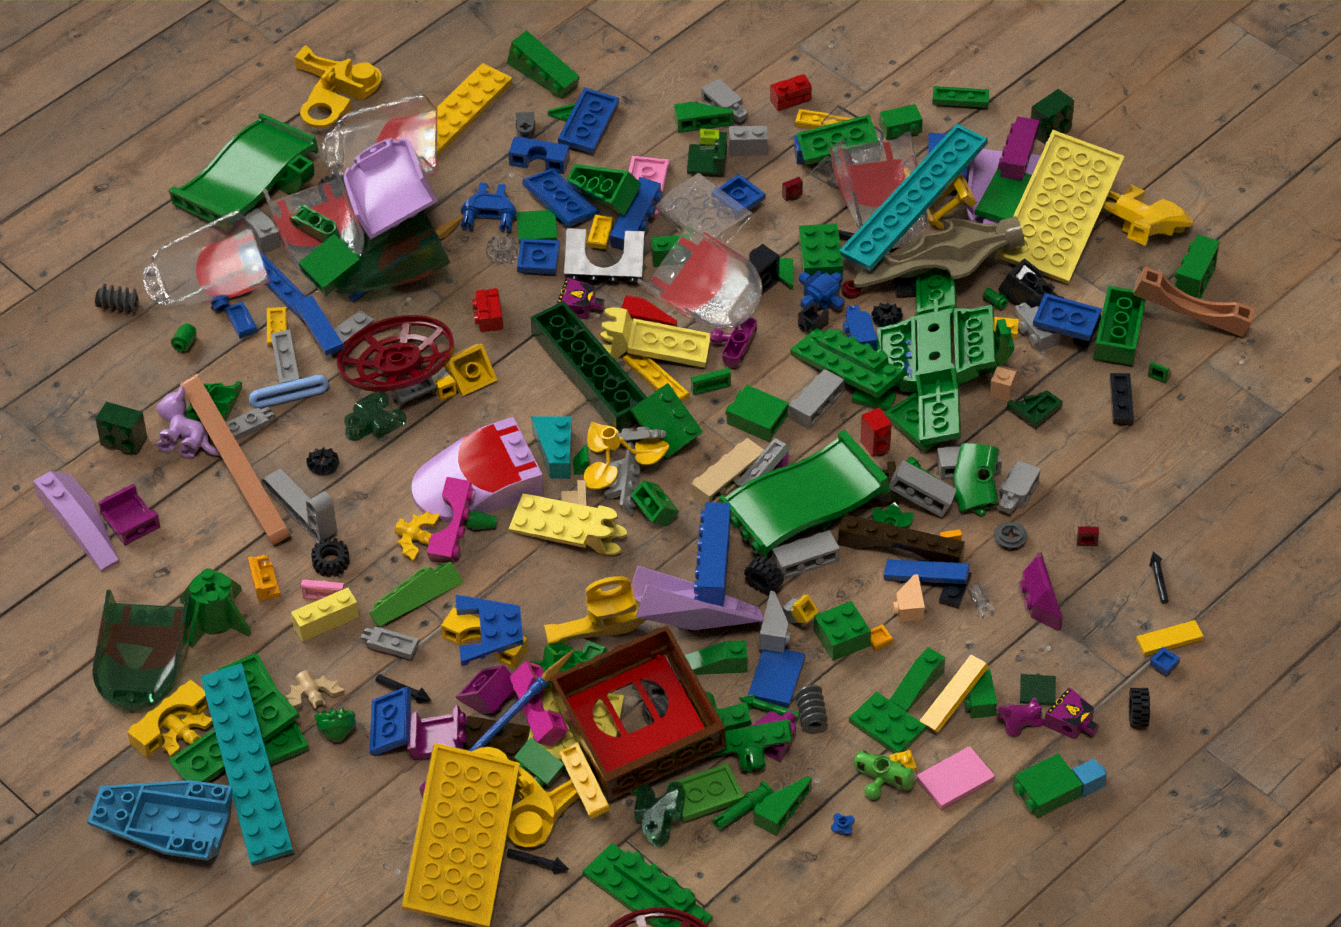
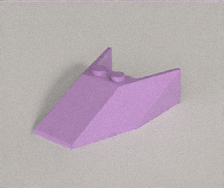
(673, 603)

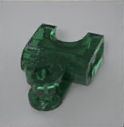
(370, 417)
(659, 812)

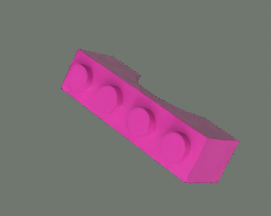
(445, 544)
(546, 725)

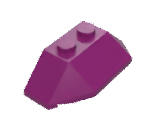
(1039, 594)

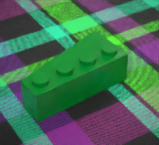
(541, 65)
(605, 185)

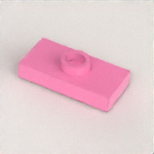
(319, 589)

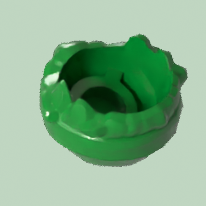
(335, 724)

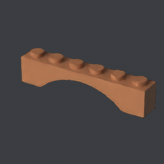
(1227, 316)

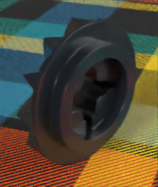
(890, 319)
(330, 462)

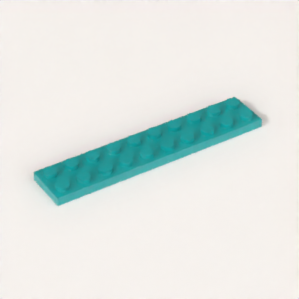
(913, 197)
(247, 764)

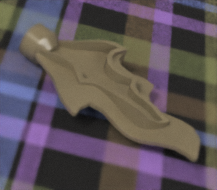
(956, 249)

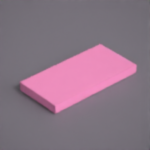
(651, 169)

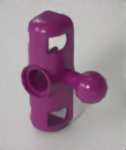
(737, 341)

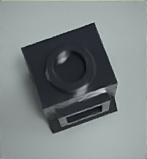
(809, 319)

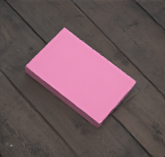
(955, 777)

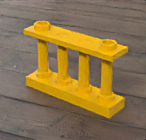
(964, 196)

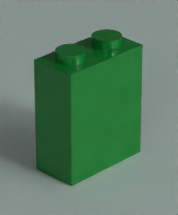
(330, 264)
(757, 413)
(1047, 786)

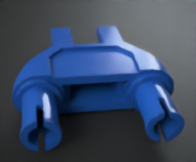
(489, 207)

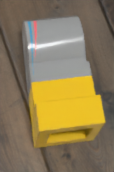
(442, 381)
(800, 610)

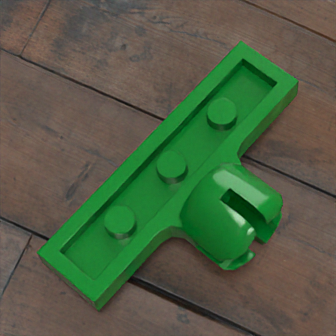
(732, 716)
(752, 741)

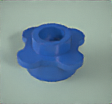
(219, 303)
(842, 829)

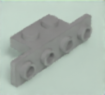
(625, 482)

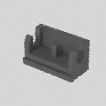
(409, 393)

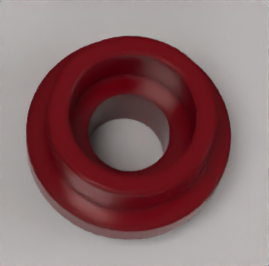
(850, 290)

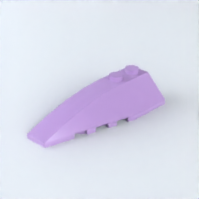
(77, 515)

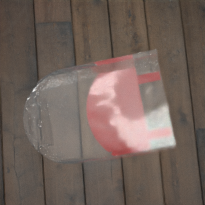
(406, 118)
(871, 174)
(327, 199)
(206, 264)
(706, 281)

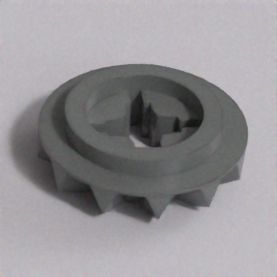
(1018, 531)

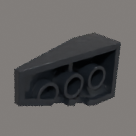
(1026, 285)

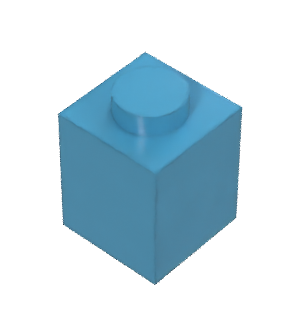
(1091, 775)

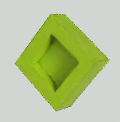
(708, 136)

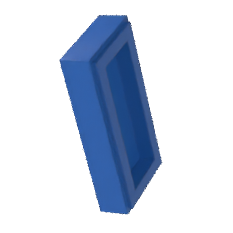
(241, 319)

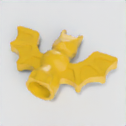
(412, 532)
(181, 729)

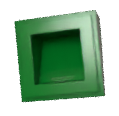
(1159, 372)
(581, 461)

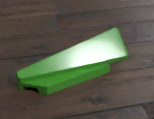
(415, 591)

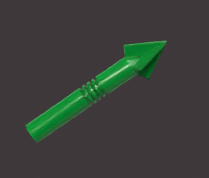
(752, 702)

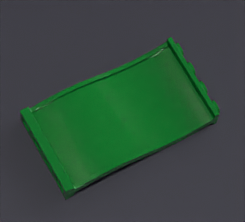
(243, 169)
(805, 494)

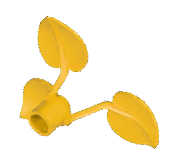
(606, 438)

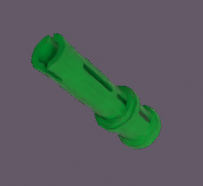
(747, 803)

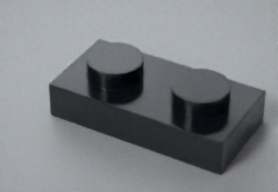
(954, 593)

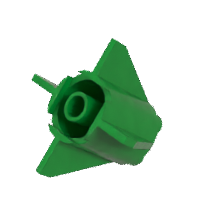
(214, 605)

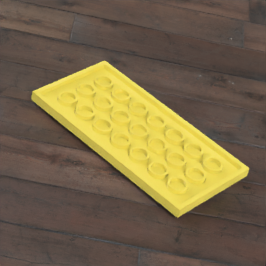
(1063, 204)

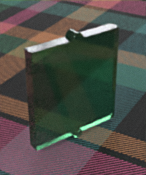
(1039, 687)

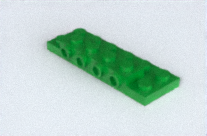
(849, 360)
(641, 885)

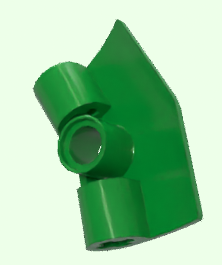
(971, 464)

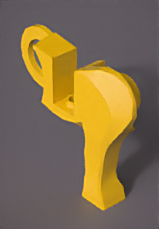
(341, 76)
(1146, 220)
(608, 613)
(538, 810)

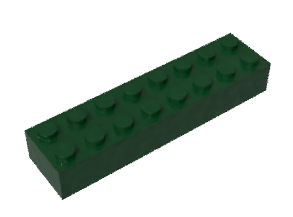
(588, 364)

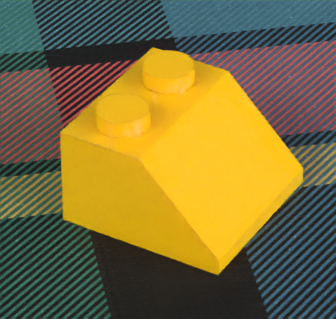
(471, 369)

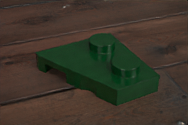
(1036, 408)

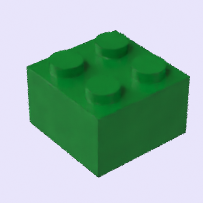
(842, 630)

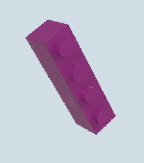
(1018, 148)

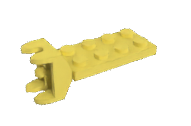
(653, 339)
(568, 523)

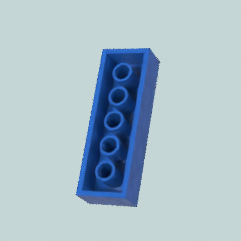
(713, 553)

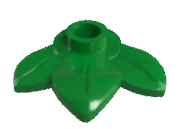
(893, 516)

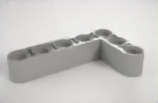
(313, 514)

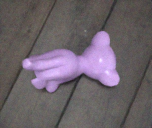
(192, 432)

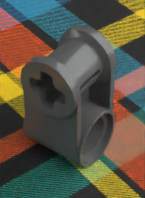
(525, 124)

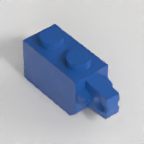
(859, 326)

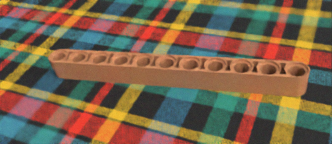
(235, 459)

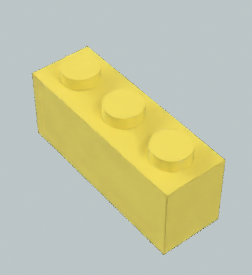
(325, 614)

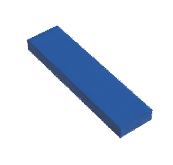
(319, 325)
(927, 571)

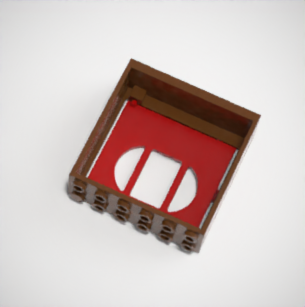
(653, 750)

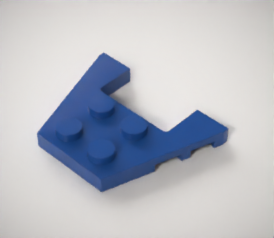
(498, 623)

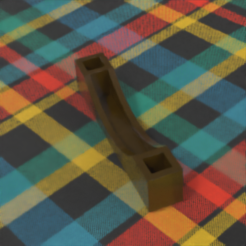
(864, 533)

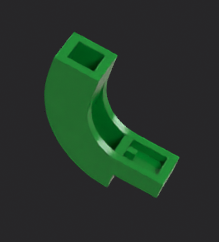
(298, 174)
(1004, 345)

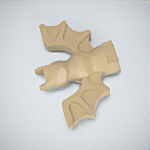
(310, 687)

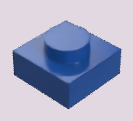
(1164, 661)

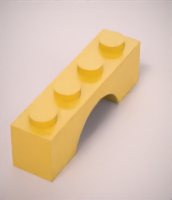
(464, 628)
(146, 734)

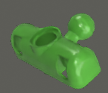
(873, 767)

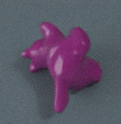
(1019, 716)

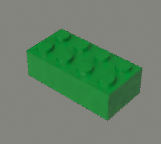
(1119, 326)

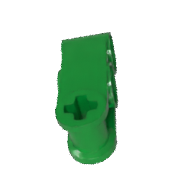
(314, 223)

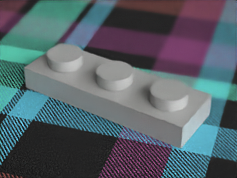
(351, 326)
(285, 356)
(765, 462)

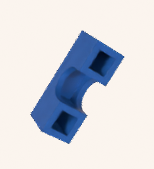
(526, 150)

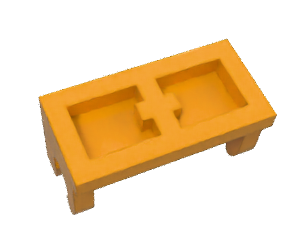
(263, 578)

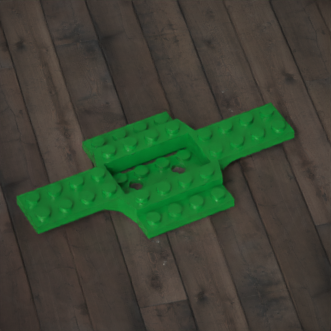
(939, 379)

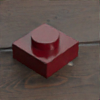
(792, 188)
(1087, 536)

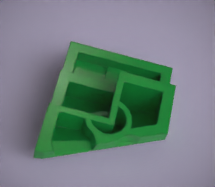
(222, 396)
(554, 653)

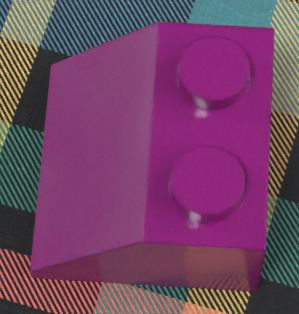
(487, 690)

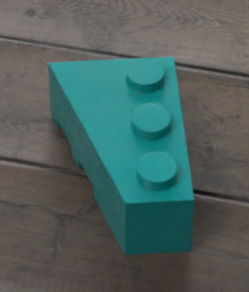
(555, 443)

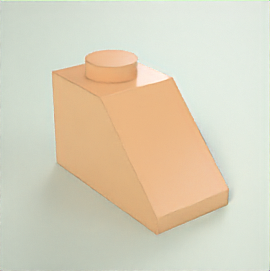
(1004, 382)
(909, 601)

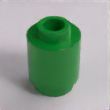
(183, 337)

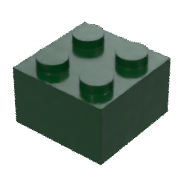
(1054, 114)
(121, 428)

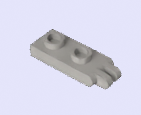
(250, 422)
(642, 433)
(390, 642)

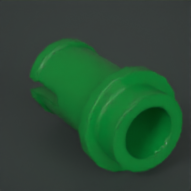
(998, 300)

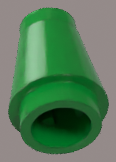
(481, 520)

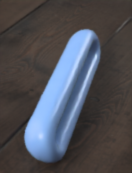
(288, 391)

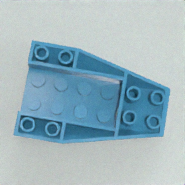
(166, 816)

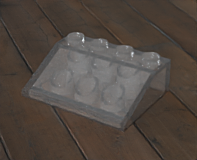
(705, 208)

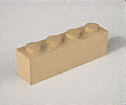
(723, 476)

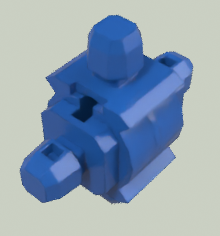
(821, 289)

